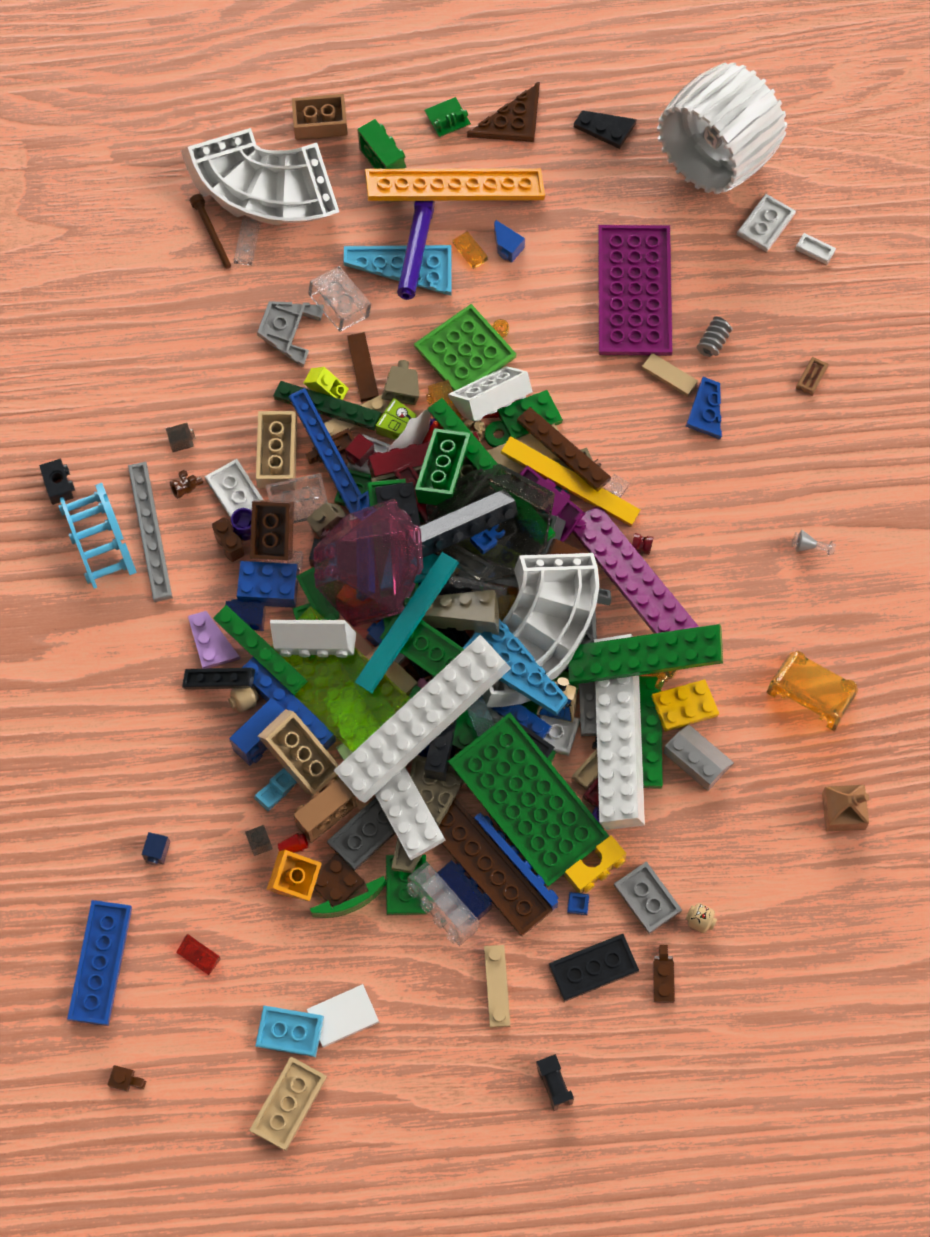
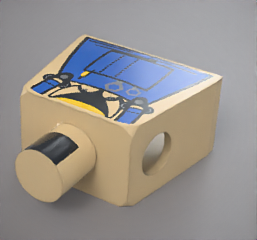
(568, 711)

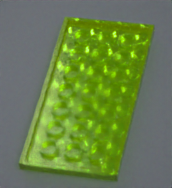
(339, 701)

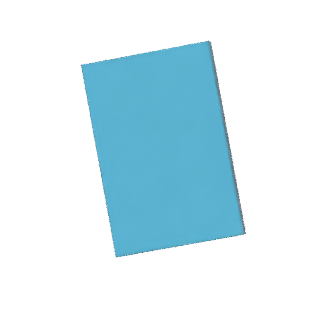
(289, 1031)

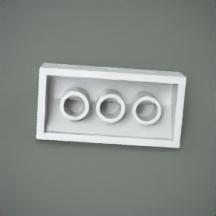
(491, 393)
(313, 638)

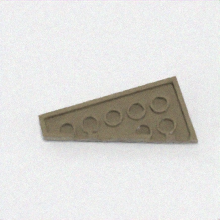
(437, 796)

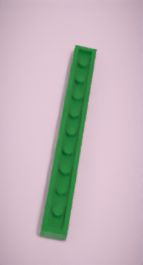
(475, 451)

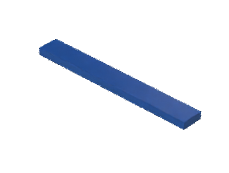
(326, 448)

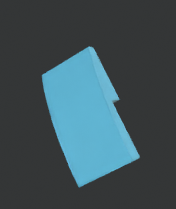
(276, 789)

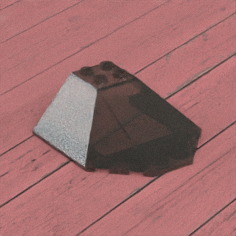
(523, 534)

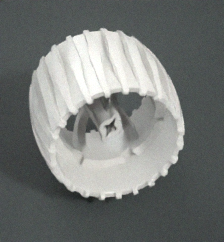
(722, 127)

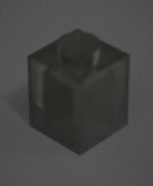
(180, 437)
(258, 840)

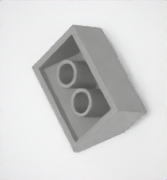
(697, 757)

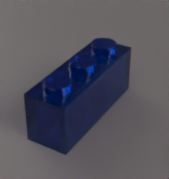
(466, 889)

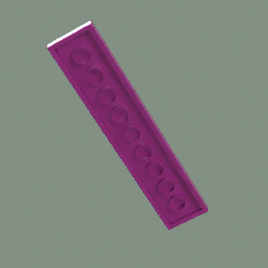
(631, 573)

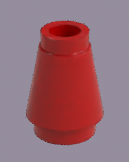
(294, 844)

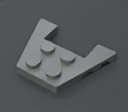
(281, 324)

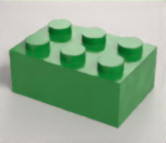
(379, 147)

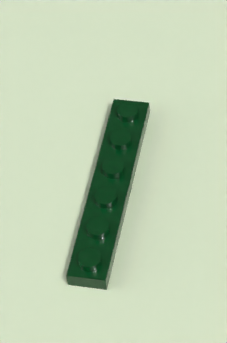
(332, 406)

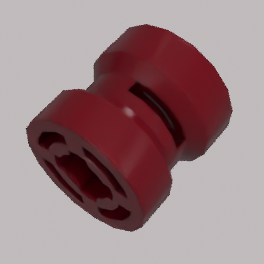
(642, 543)

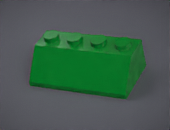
(441, 466)

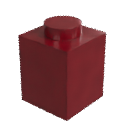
(359, 450)

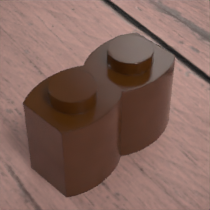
(228, 539)

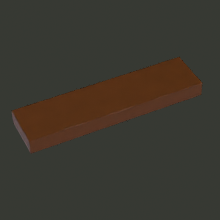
(362, 366)

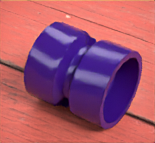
(242, 523)

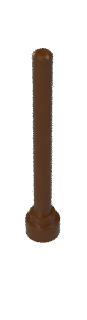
(198, 202)

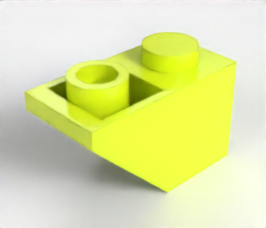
(324, 382)

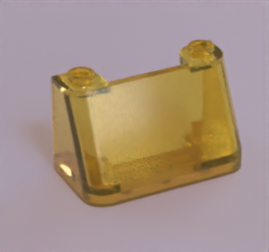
(814, 688)

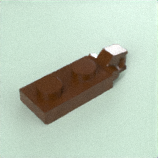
(341, 441)
(663, 976)

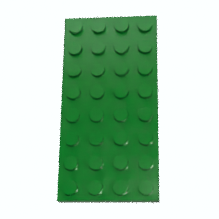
(528, 799)

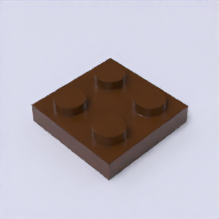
(337, 881)

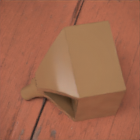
(845, 807)

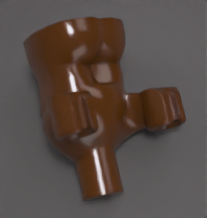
(185, 485)

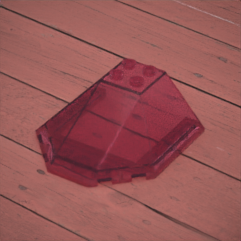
(369, 563)

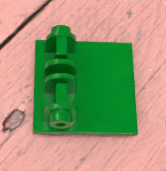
(447, 116)

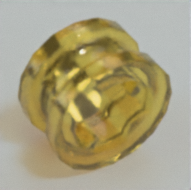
(500, 322)

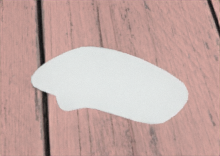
(414, 432)

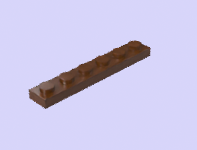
(563, 449)

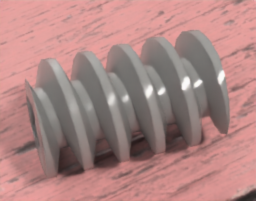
(714, 337)

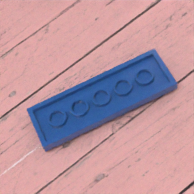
(99, 963)

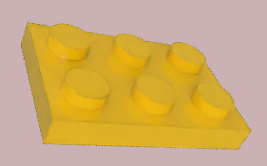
(685, 705)

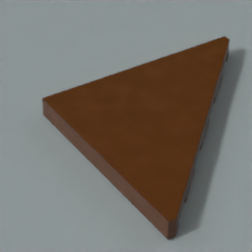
(513, 121)

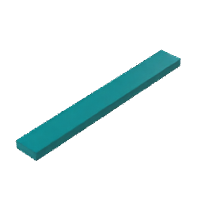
(407, 622)

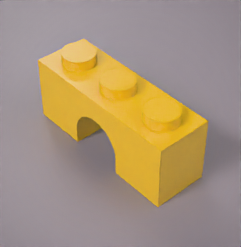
(584, 877)

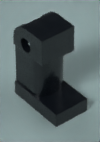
(550, 1073)

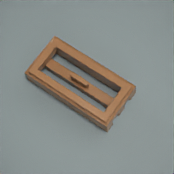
(806, 388)

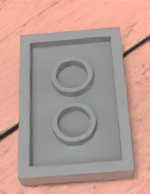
(647, 897)

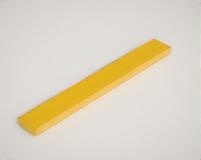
(570, 481)

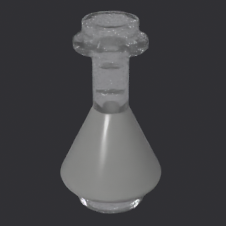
(803, 541)

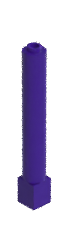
(415, 249)

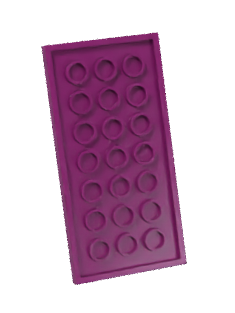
(634, 290)

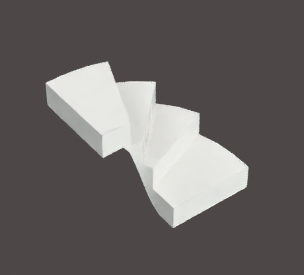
(262, 182)
(549, 614)

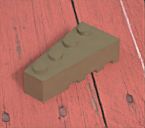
(465, 611)

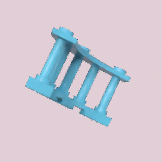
(110, 524)

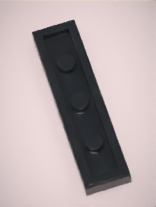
(218, 678)

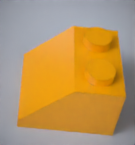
(294, 875)

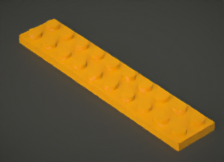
(454, 184)

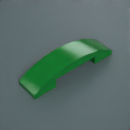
(326, 911)

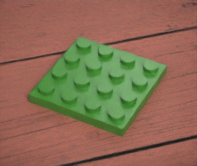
(465, 348)

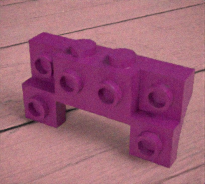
(562, 505)

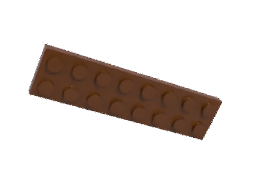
(492, 870)

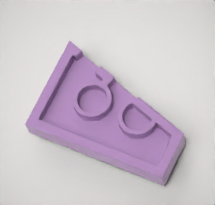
(210, 641)

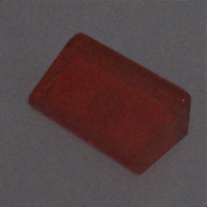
(198, 954)

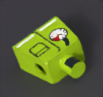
(394, 420)

